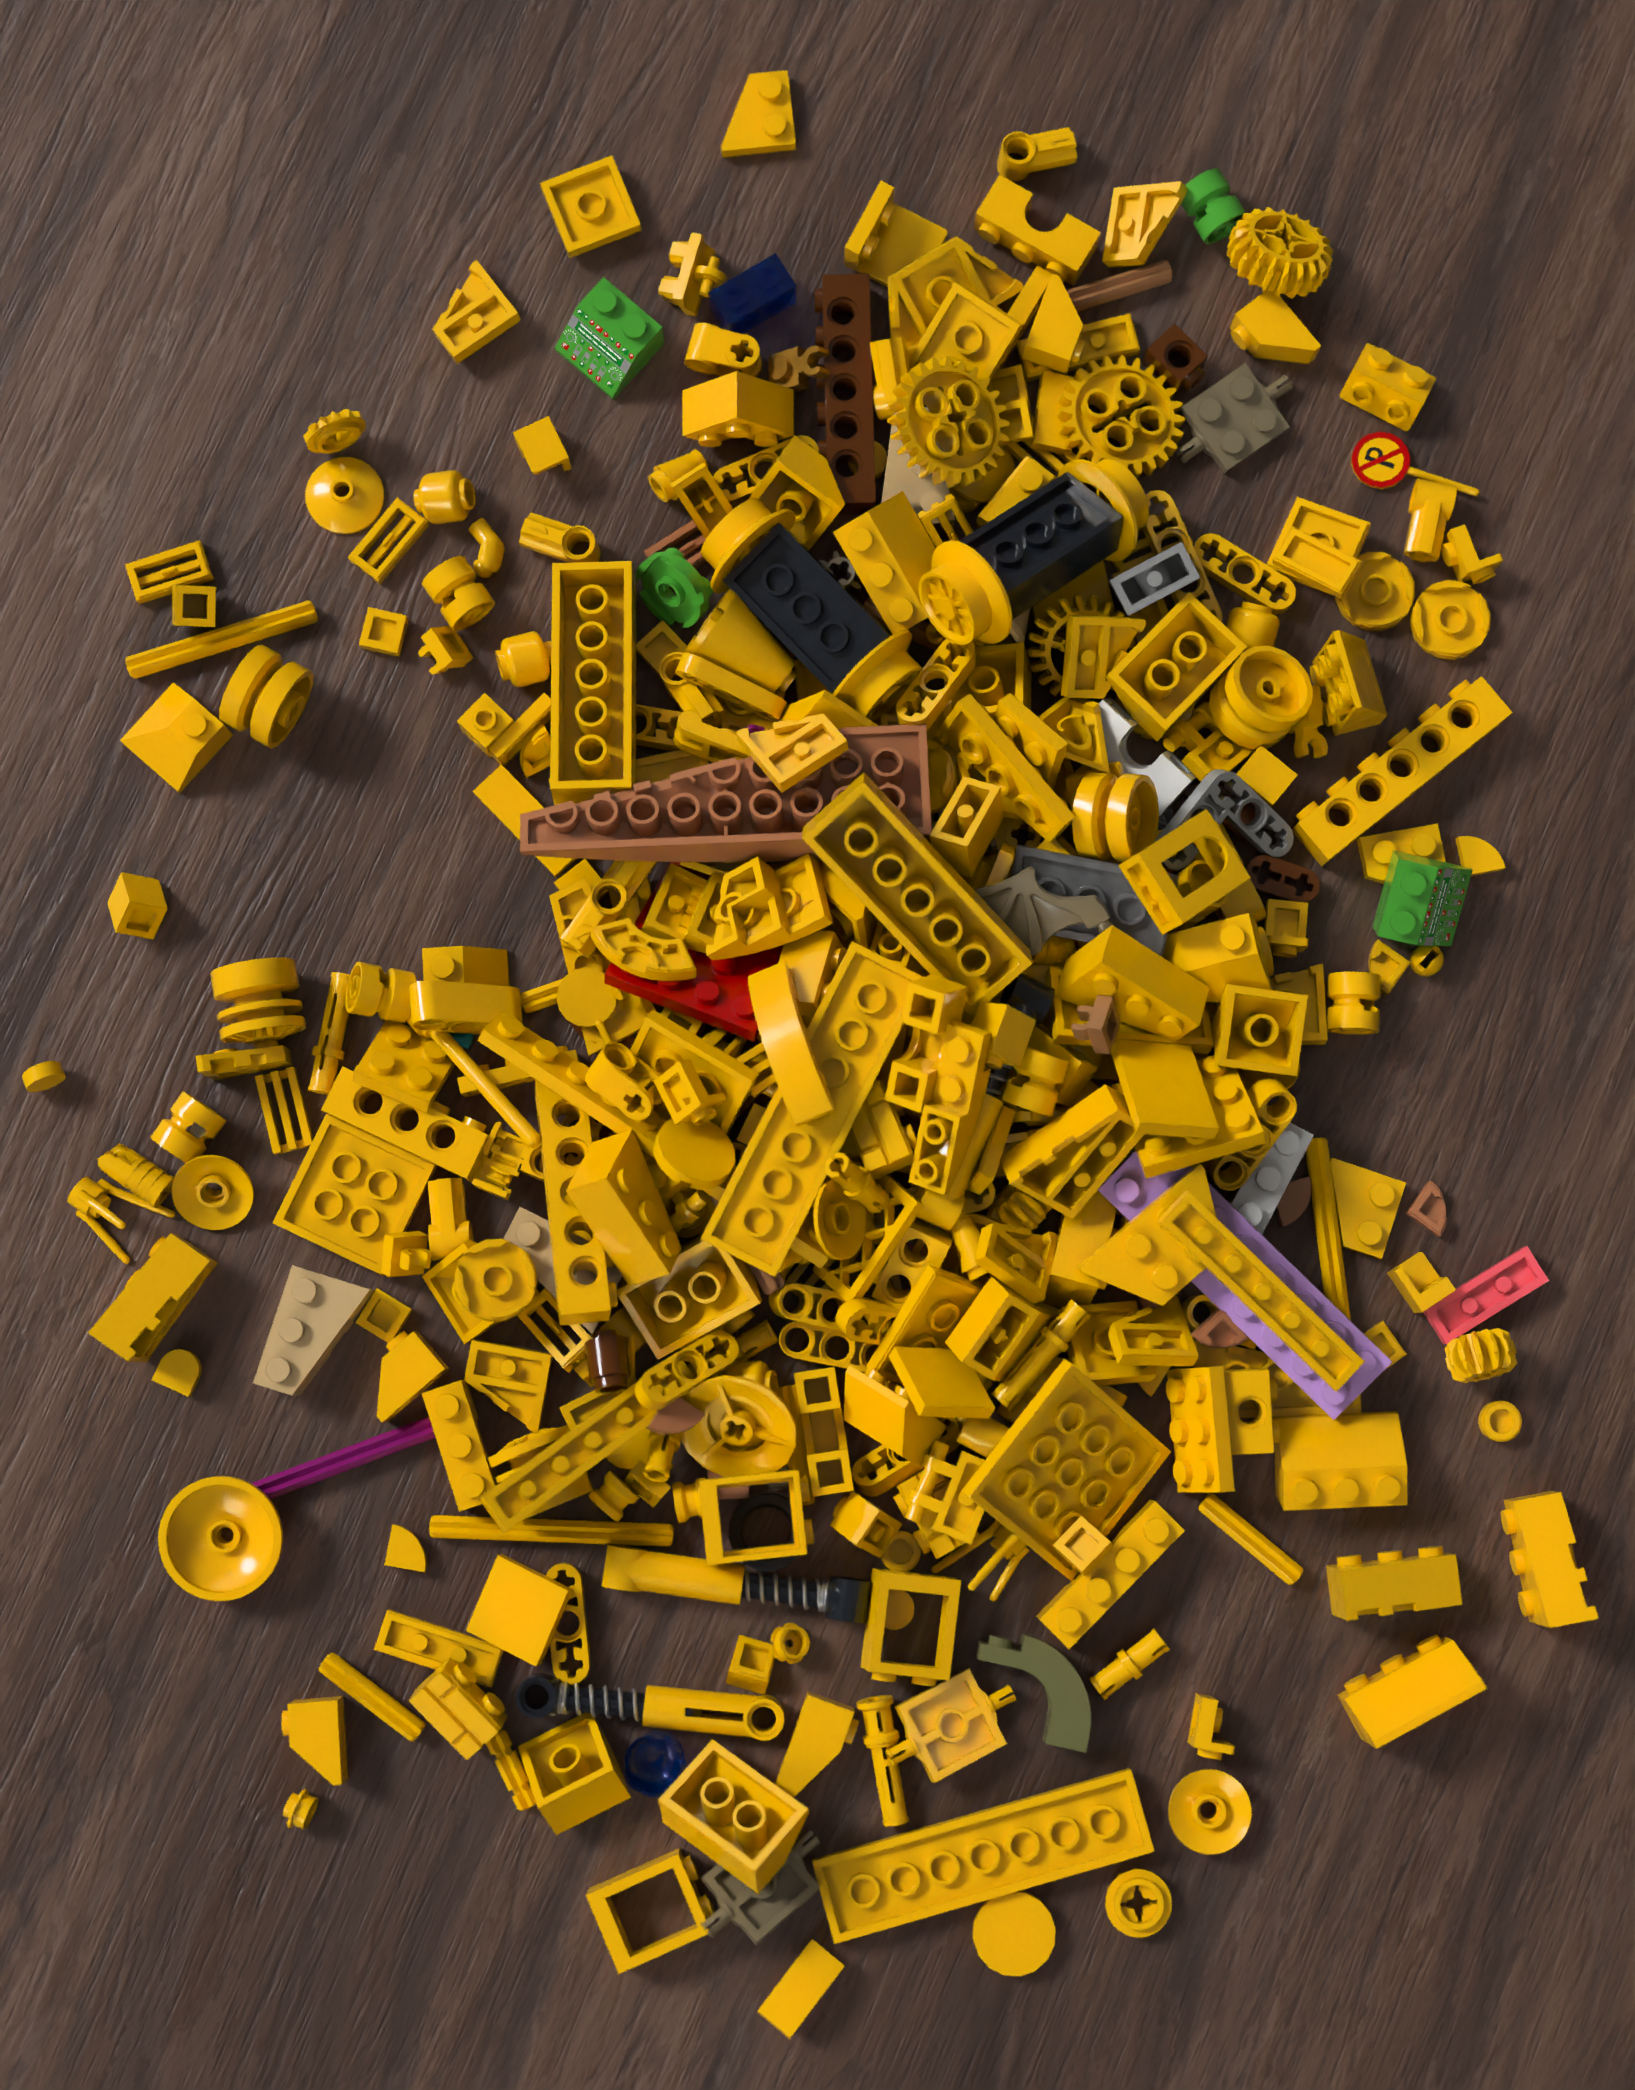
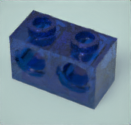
(753, 296)

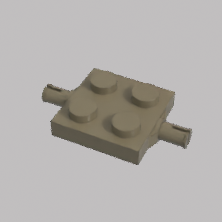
(1234, 418)
(776, 1902)

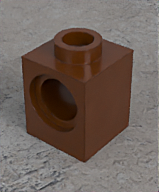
(1171, 344)

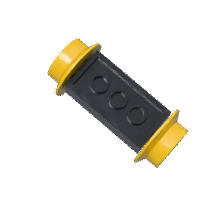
(1033, 550)
(809, 608)

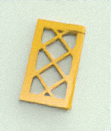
(872, 1264)

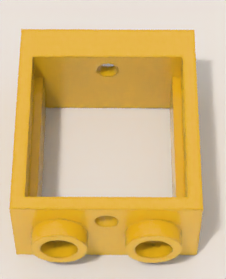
(801, 1528)
(887, 1671)
(612, 1928)

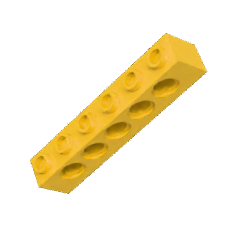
(1484, 713)
(575, 1301)

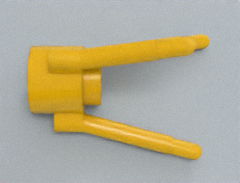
(92, 1200)
(1004, 1543)

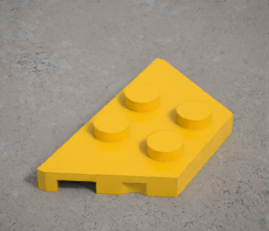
(922, 286)
(1144, 1254)

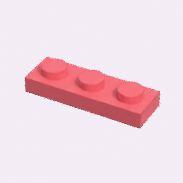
(1486, 1295)

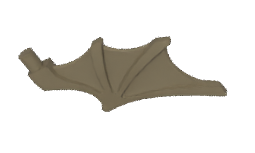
(1038, 913)

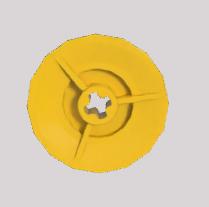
(729, 1447)

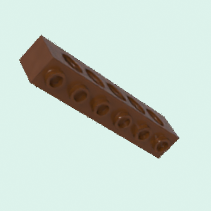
(849, 296)

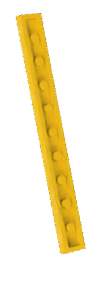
(567, 1078)

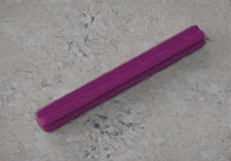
(346, 1458)

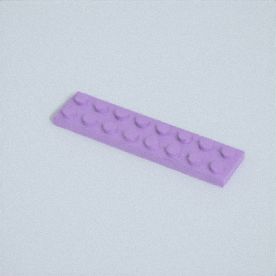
(1132, 1192)

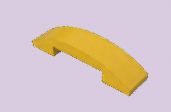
(788, 1045)

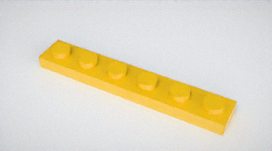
(1260, 1290)
(571, 1456)

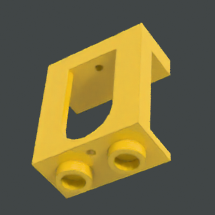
(1157, 889)

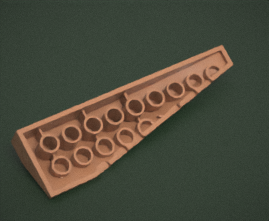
(732, 807)

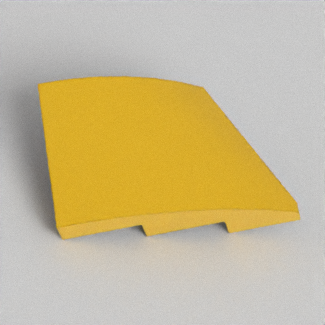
(768, 907)

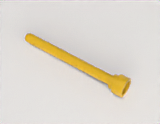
(484, 1085)

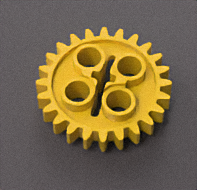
(1102, 388)
(948, 422)

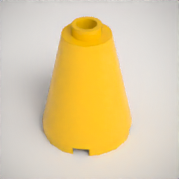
(743, 645)

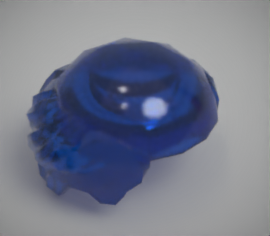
(654, 1763)

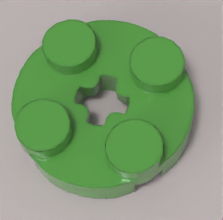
(672, 570)

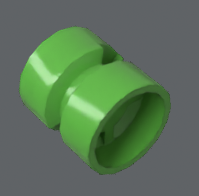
(1212, 206)

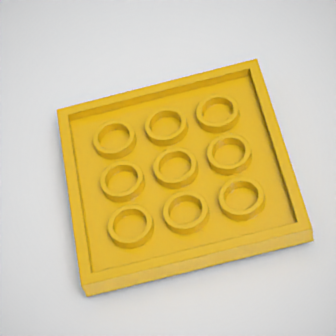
(1066, 1460)

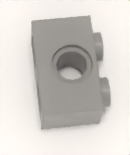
(1154, 579)

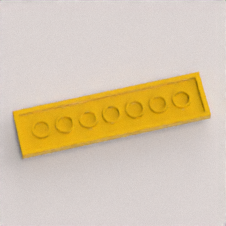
(788, 1162)
(982, 1855)

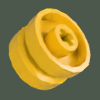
(266, 696)
(1260, 697)
(1114, 816)

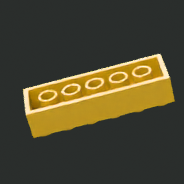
(592, 679)
(916, 892)

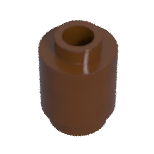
(607, 1361)

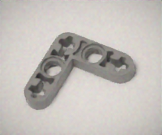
(1222, 807)

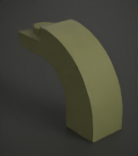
(1068, 1702)

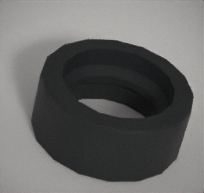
(738, 1520)

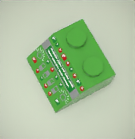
(609, 338)
(1421, 900)

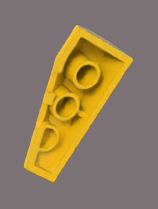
(1221, 954)

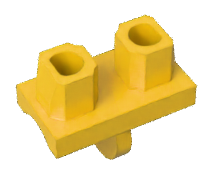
(696, 277)

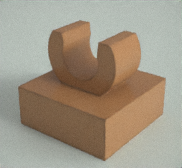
(1101, 1025)

